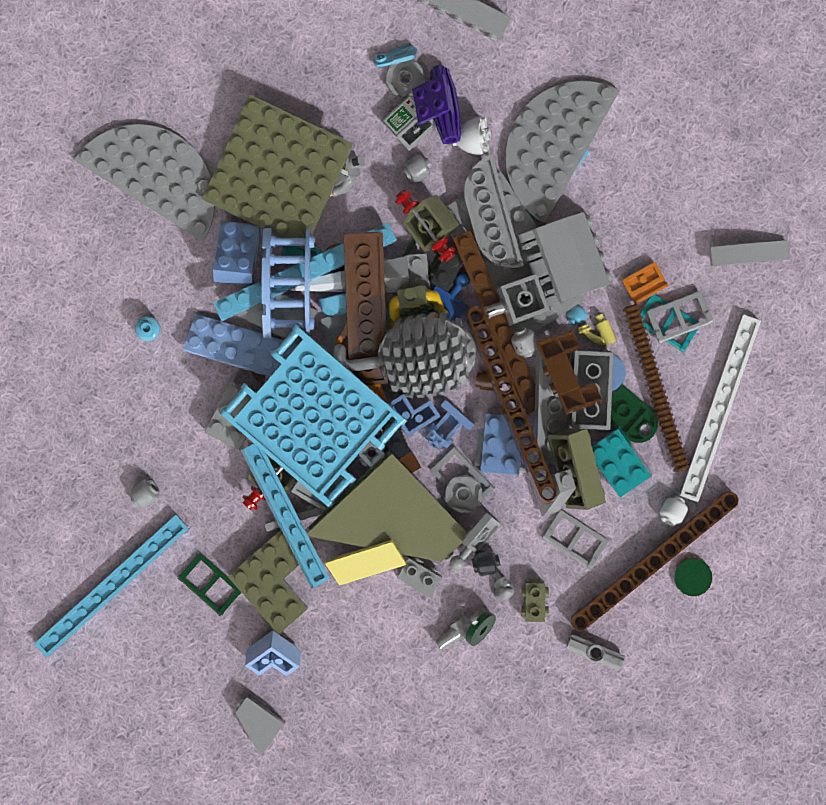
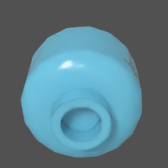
(147, 328)

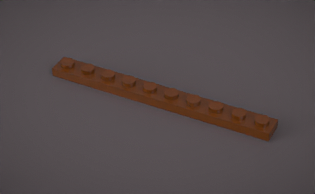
(499, 324)

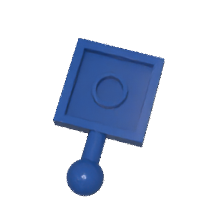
(454, 306)

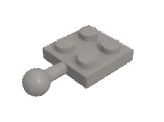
(476, 539)

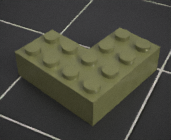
(264, 584)

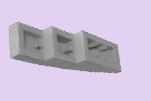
(749, 253)

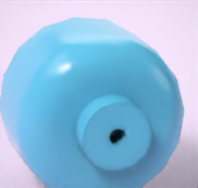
(576, 315)

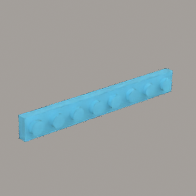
(285, 515)

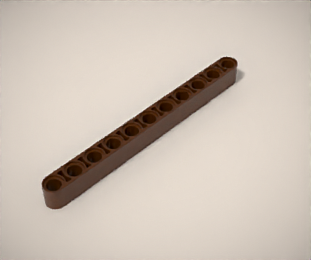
(510, 414)
(664, 558)

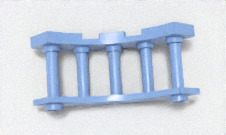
(269, 281)

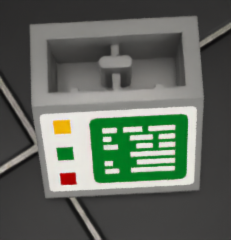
(404, 124)

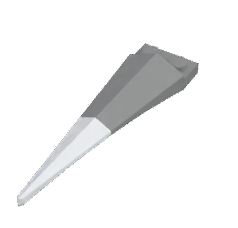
(399, 274)

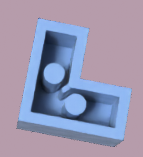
(273, 652)

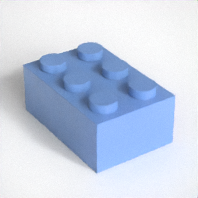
(236, 253)
(499, 448)

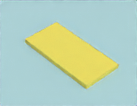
(365, 562)

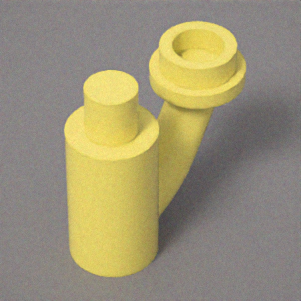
(606, 333)

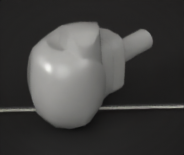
(504, 588)

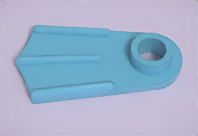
(395, 56)

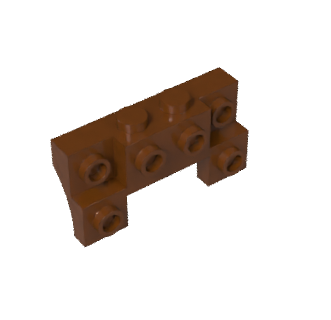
(562, 375)

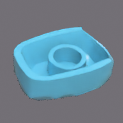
(333, 304)

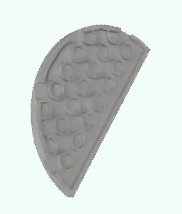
(552, 140)
(156, 171)

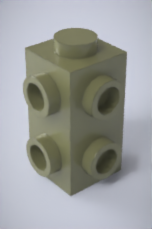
(534, 595)

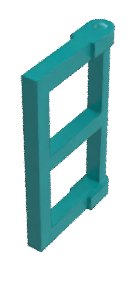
(682, 348)

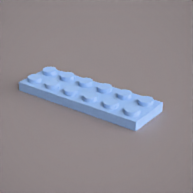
(234, 345)

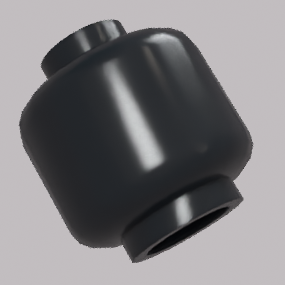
(485, 563)

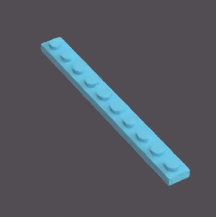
(319, 266)
(111, 586)

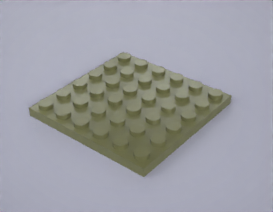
(277, 170)

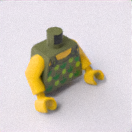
(414, 301)

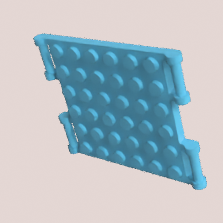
(313, 416)

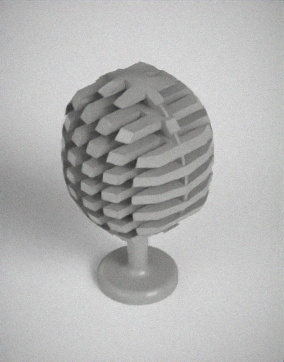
(420, 355)

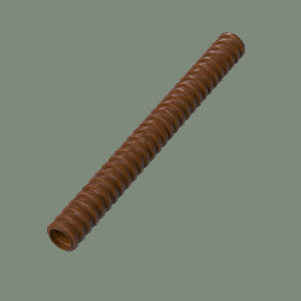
(656, 388)

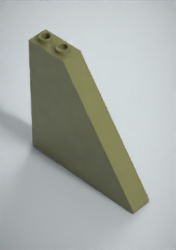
(394, 507)

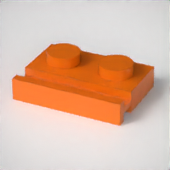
(645, 283)

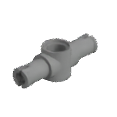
(458, 630)

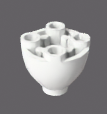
(475, 136)

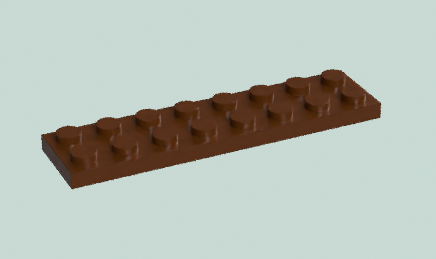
(365, 299)

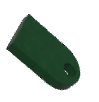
(631, 415)

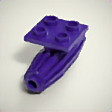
(439, 101)

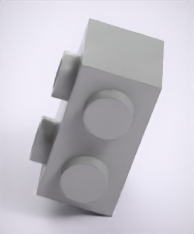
(419, 576)

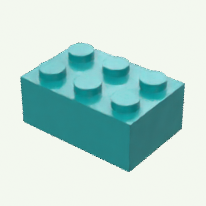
(620, 462)

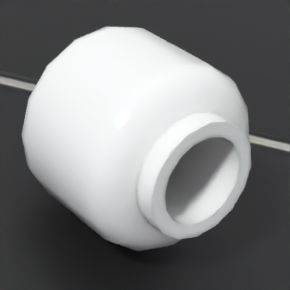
(673, 511)

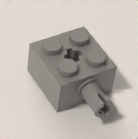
(510, 300)

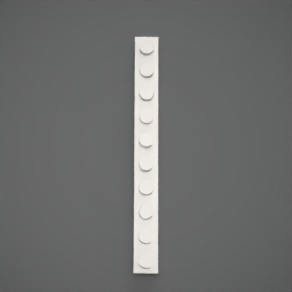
(720, 408)

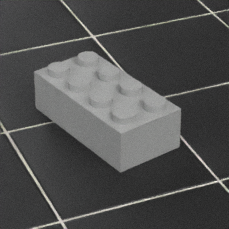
(292, 313)
(598, 369)

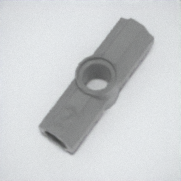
(583, 647)

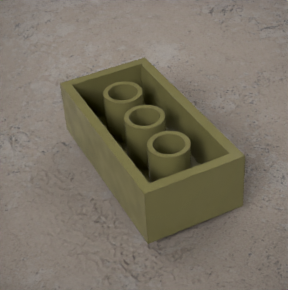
(573, 451)

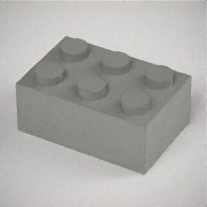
(220, 427)

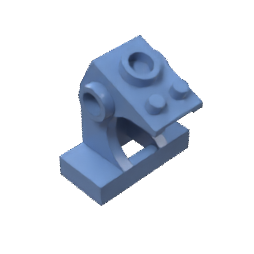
(453, 417)

